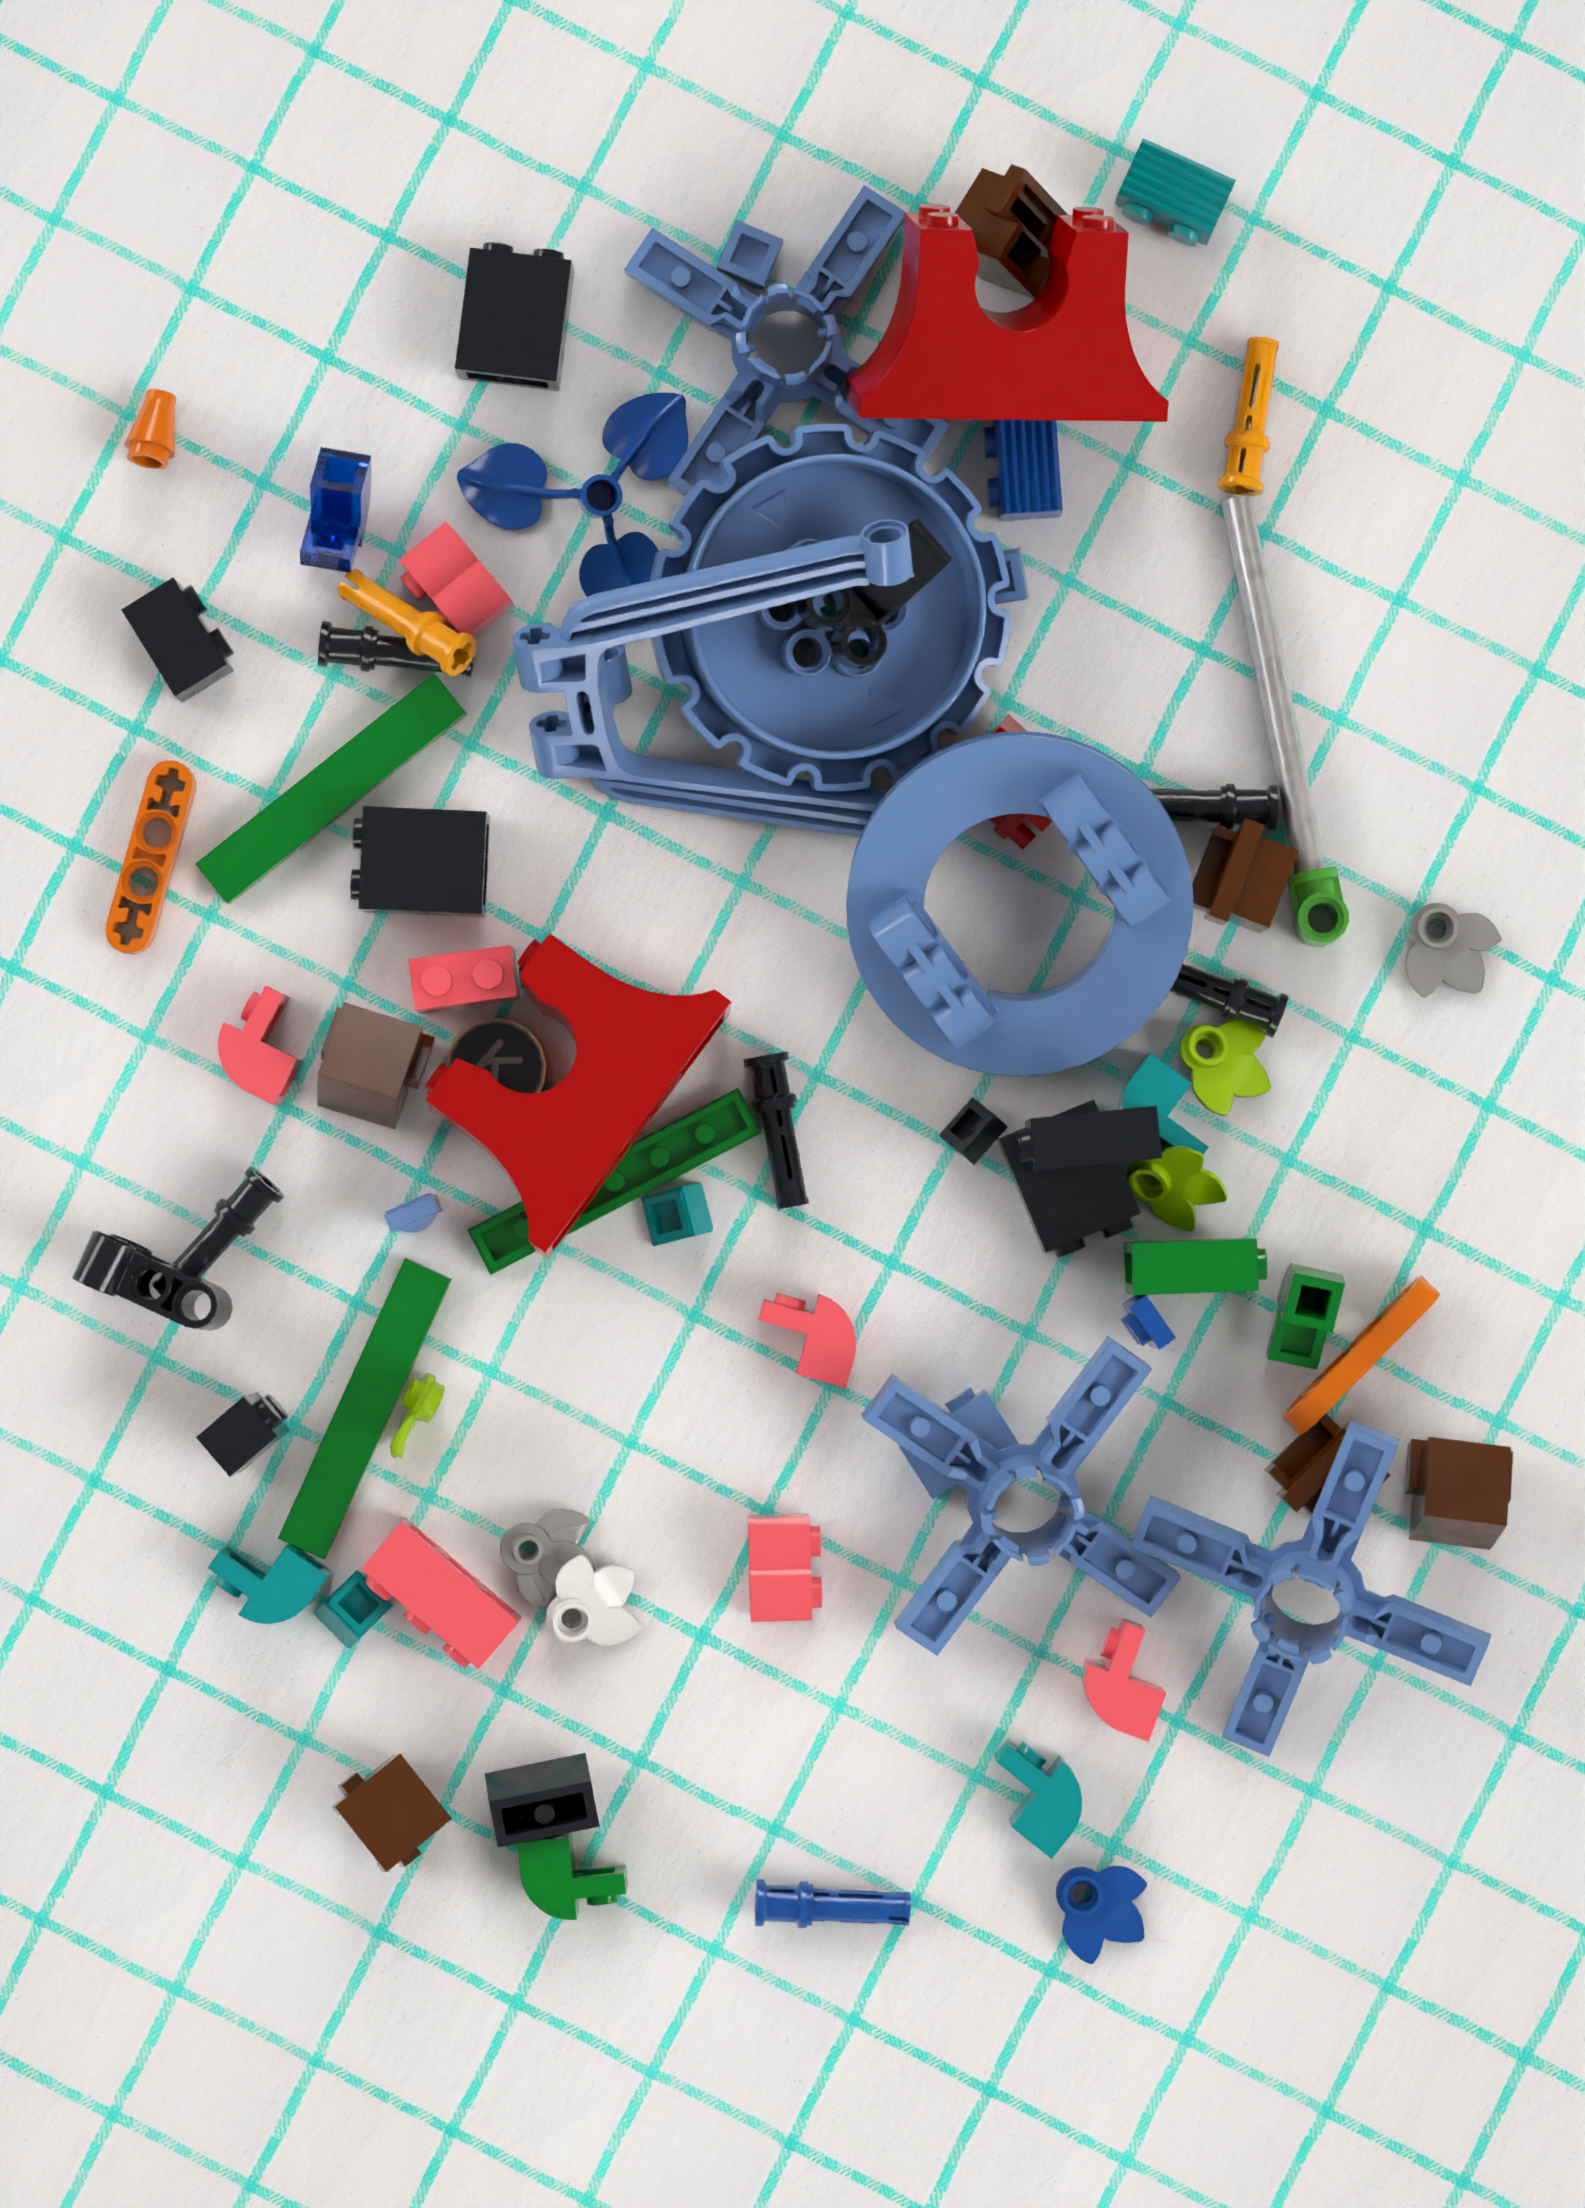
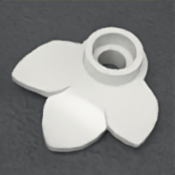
(598, 1599)

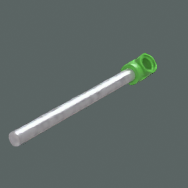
(1314, 882)

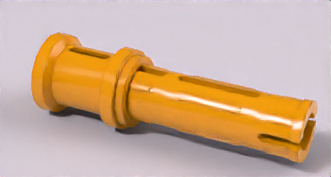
(1250, 443)
(423, 631)

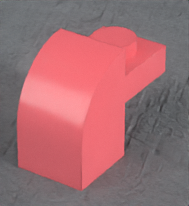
(248, 1056)
(829, 1338)
(1116, 1696)

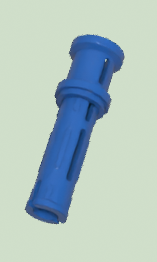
(805, 1904)

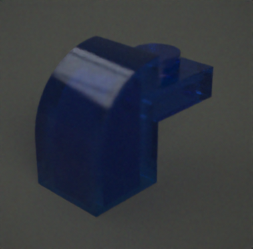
(338, 510)

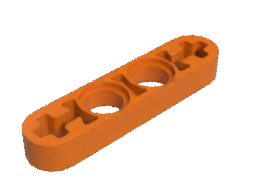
(142, 855)
(1360, 1355)

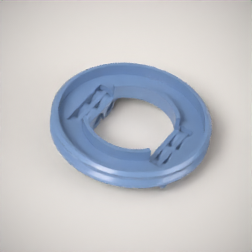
(1116, 834)

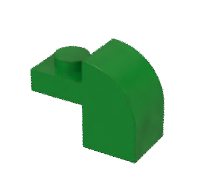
(1304, 1315)
(556, 1886)

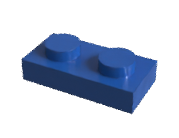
(1146, 1323)

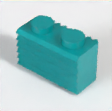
(1173, 193)

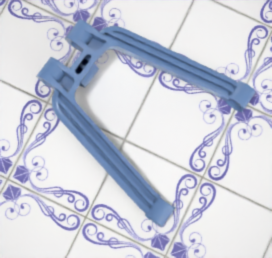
(592, 669)

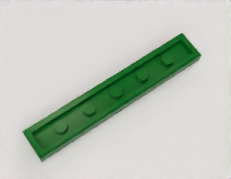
(331, 789)
(644, 1167)
(365, 1408)

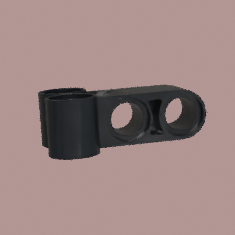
(873, 605)
(125, 1270)

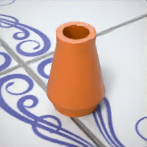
(153, 432)

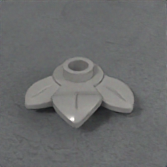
(1453, 956)
(555, 1544)

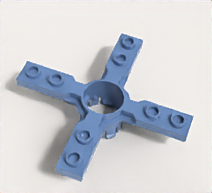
(736, 313)
(985, 1472)
(1321, 1559)

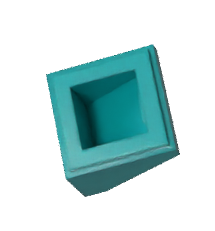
(677, 1214)
(352, 1610)

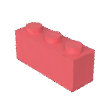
(440, 1595)

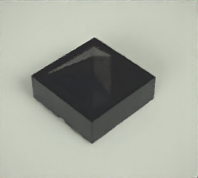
(973, 1131)

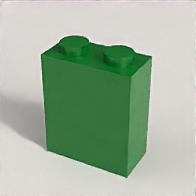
(1193, 1266)

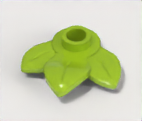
(1231, 1065)
(1176, 1185)
(422, 1402)

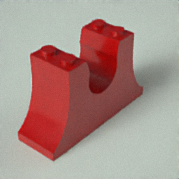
(1047, 361)
(574, 1135)

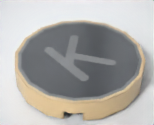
(504, 1050)

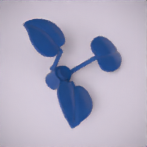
(643, 433)

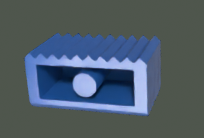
(1026, 469)

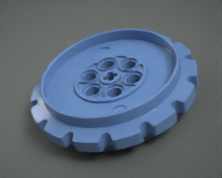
(831, 716)

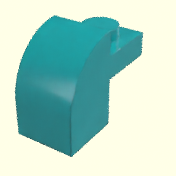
(1160, 1086)
(273, 1596)
(1055, 1797)

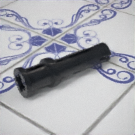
(370, 649)
(1226, 806)
(1234, 999)
(774, 1104)
(233, 1219)

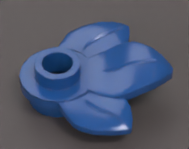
(1106, 1911)

